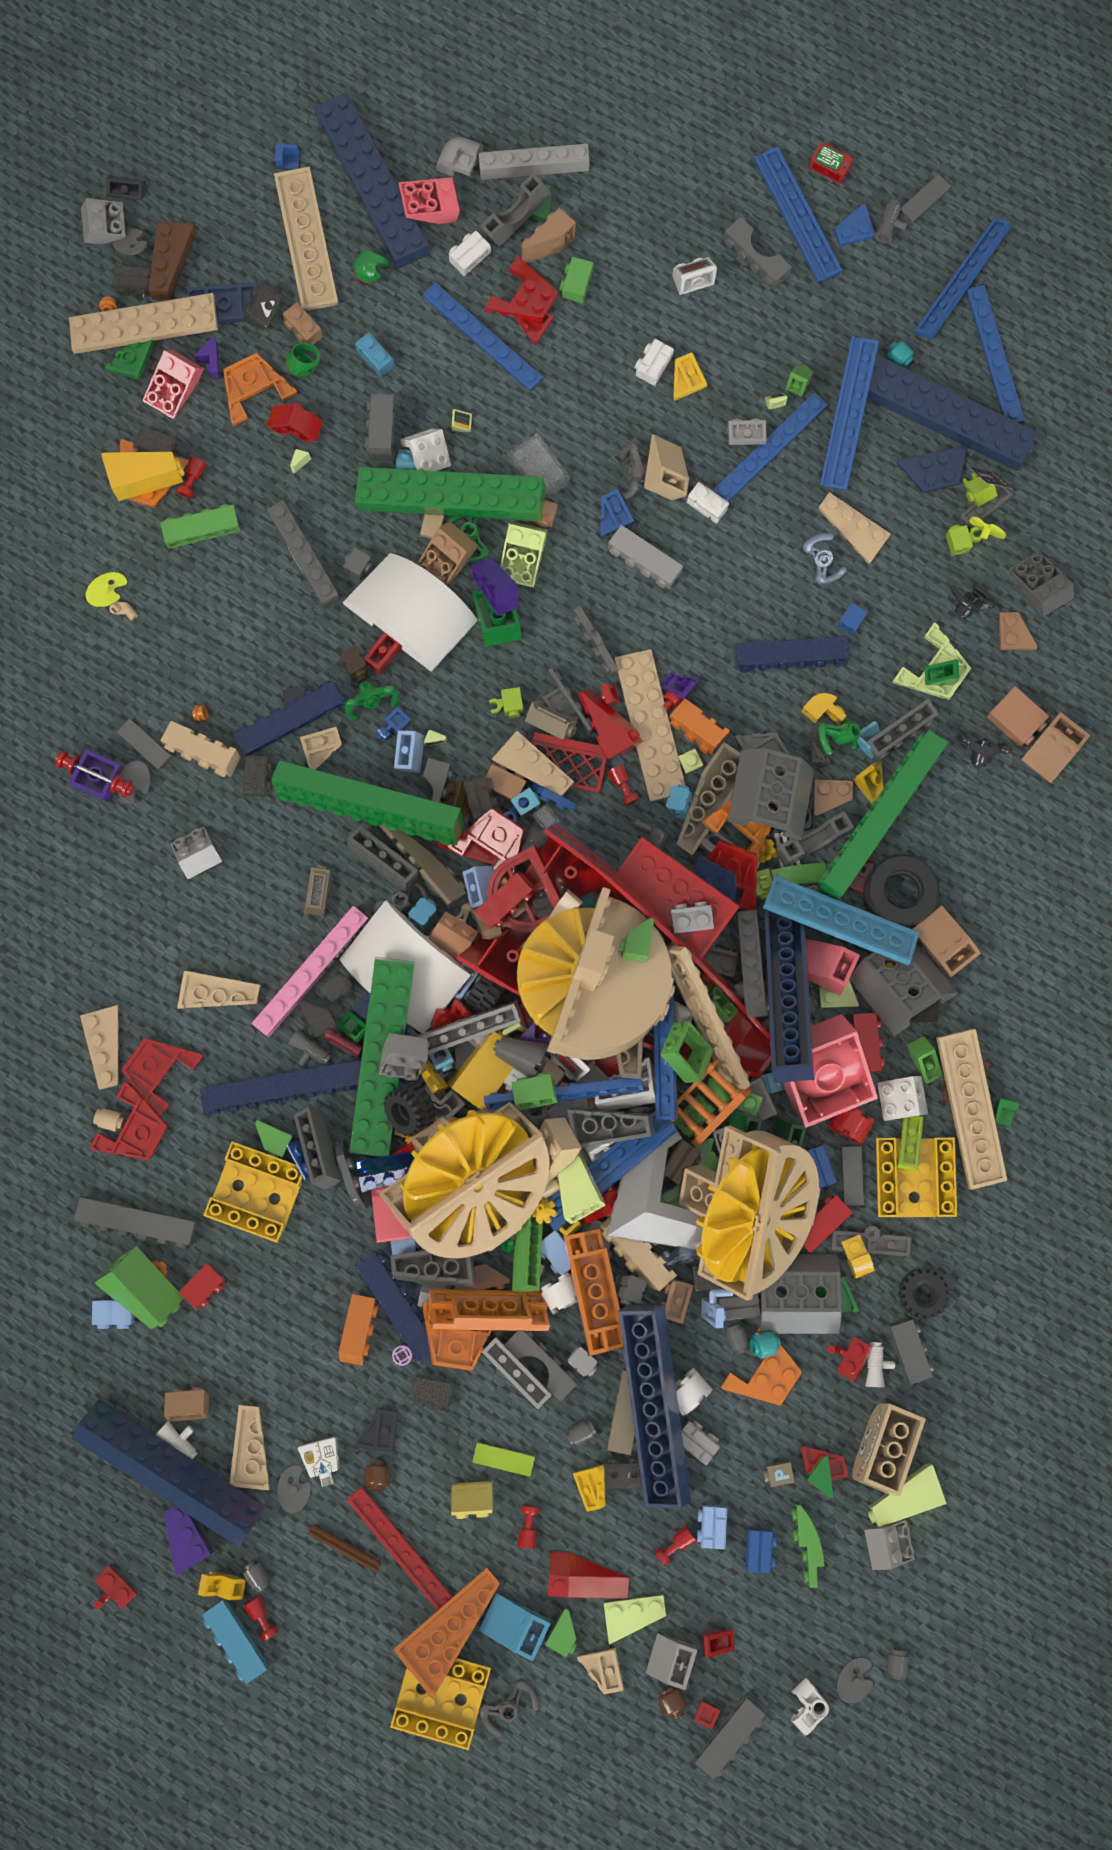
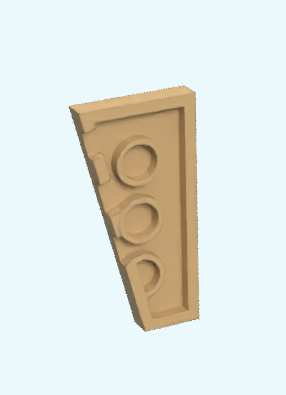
(859, 530)
(211, 990)
(102, 1040)
(249, 1455)

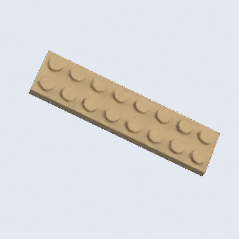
(306, 239)
(143, 323)
(650, 718)
(705, 1016)
(971, 1109)

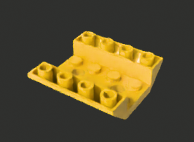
(932, 1181)
(251, 1206)
(442, 1717)

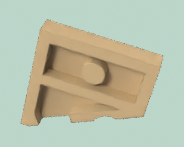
(320, 746)
(604, 1669)

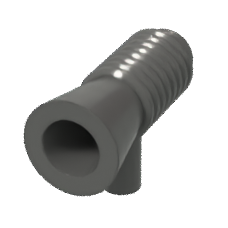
(889, 221)
(310, 1048)

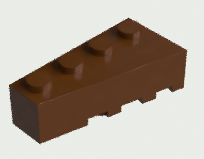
(170, 252)

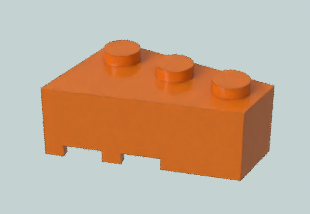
(698, 727)
(357, 1330)

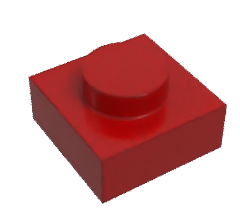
(610, 694)
(706, 1714)

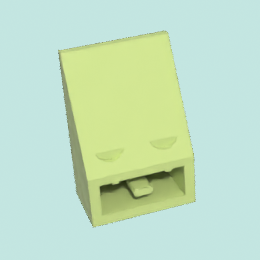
(523, 552)

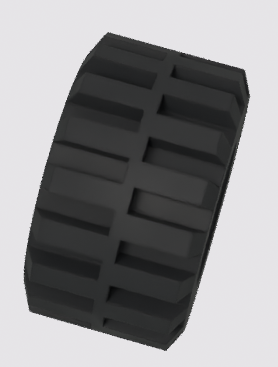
(485, 995)
(409, 1109)

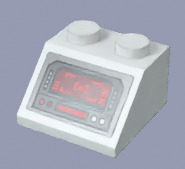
(694, 275)
(573, 1067)

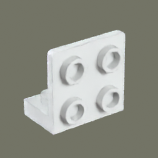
(428, 450)
(902, 1098)

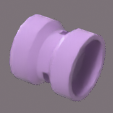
(402, 1355)

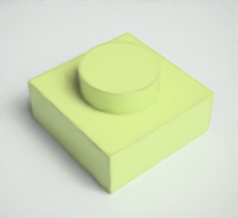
(690, 761)

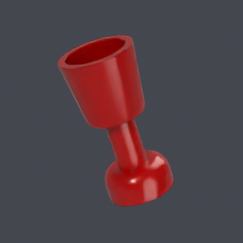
(193, 471)
(620, 778)
(527, 1535)
(681, 1541)
(256, 1611)

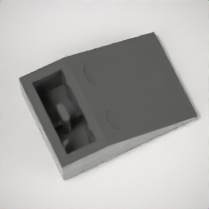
(1042, 583)

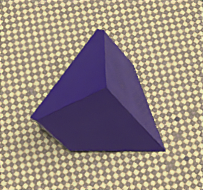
(680, 685)

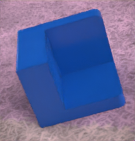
(287, 156)
(852, 618)

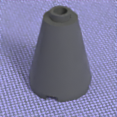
(522, 1055)

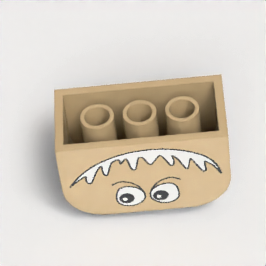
(887, 1448)

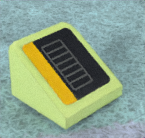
(776, 401)
(461, 421)
(434, 738)
(515, 1030)

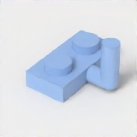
(713, 1312)

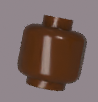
(377, 1476)
(672, 1702)

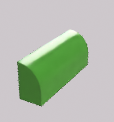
(527, 1257)

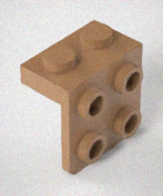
(676, 1300)

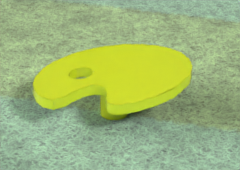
(987, 529)
(101, 593)

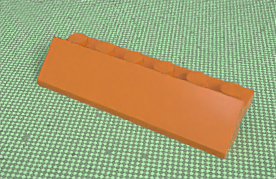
(594, 1291)
(487, 1310)

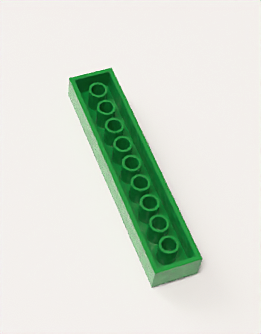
(450, 493)
(368, 803)
(884, 812)
(385, 1015)

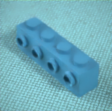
(235, 1640)

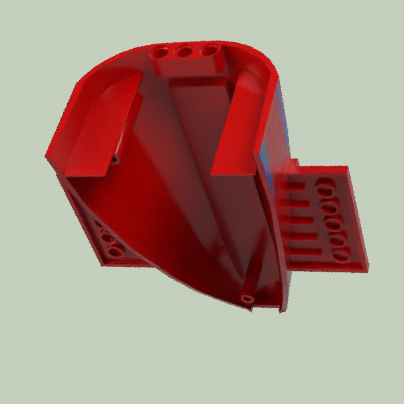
(651, 885)

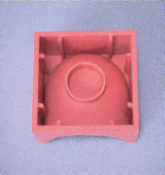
(839, 1073)

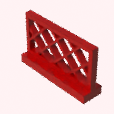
(575, 747)

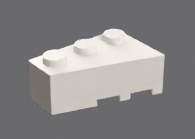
(631, 1099)

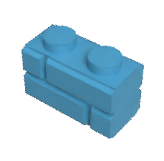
(374, 355)
(679, 801)
(423, 914)

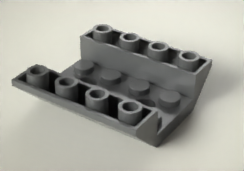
(759, 785)
(888, 988)
(801, 1308)

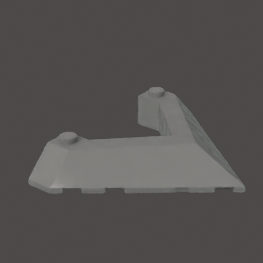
(642, 1216)

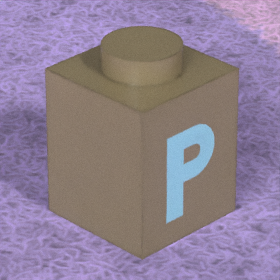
(778, 1473)

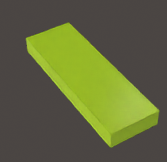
(910, 1143)
(503, 1459)

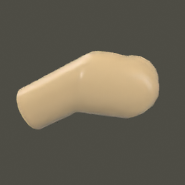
(123, 608)

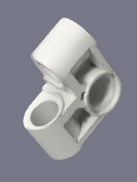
(807, 1717)

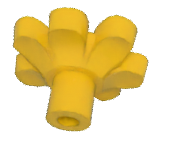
(769, 851)
(544, 1211)

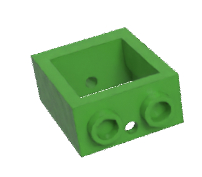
(701, 1052)

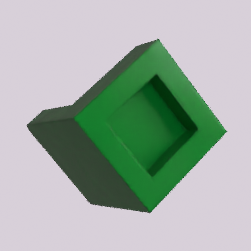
(1004, 1111)

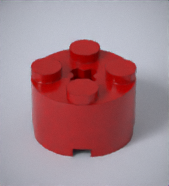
(852, 1125)

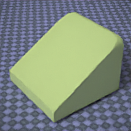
(299, 459)

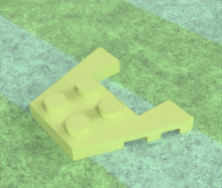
(945, 653)

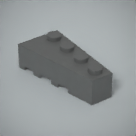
(605, 1126)
(429, 1268)

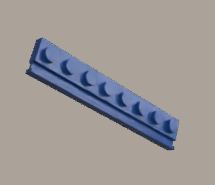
(797, 215)
(849, 413)
(618, 1162)

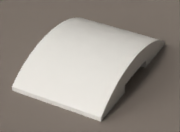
(412, 609)
(394, 936)

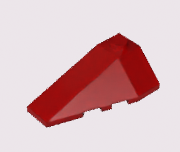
(615, 733)
(583, 1578)

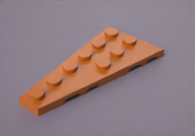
(439, 1640)

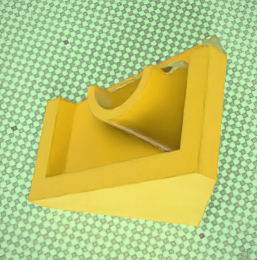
(871, 781)

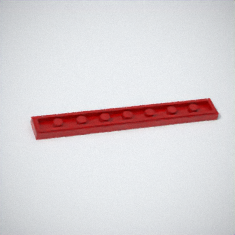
(399, 1548)

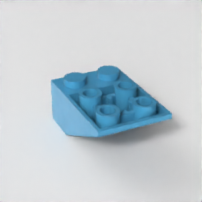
(515, 1626)

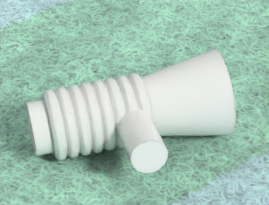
(875, 1366)
(170, 1435)

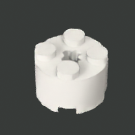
(560, 1294)
(691, 1391)

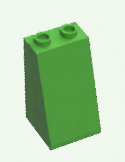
(140, 1288)

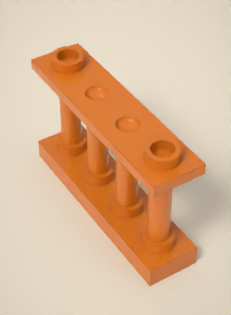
(725, 1108)

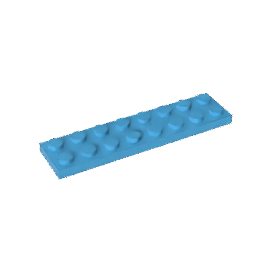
(841, 920)

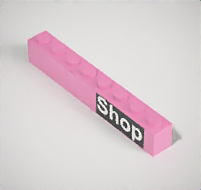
(310, 971)

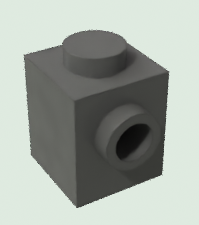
(358, 563)

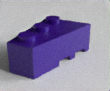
(495, 585)
(186, 1540)

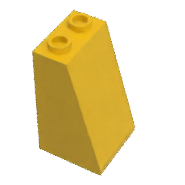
(141, 472)
(481, 1072)

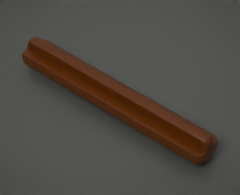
(344, 1548)

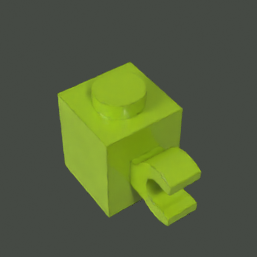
(979, 491)
(961, 539)
(510, 701)
(764, 883)

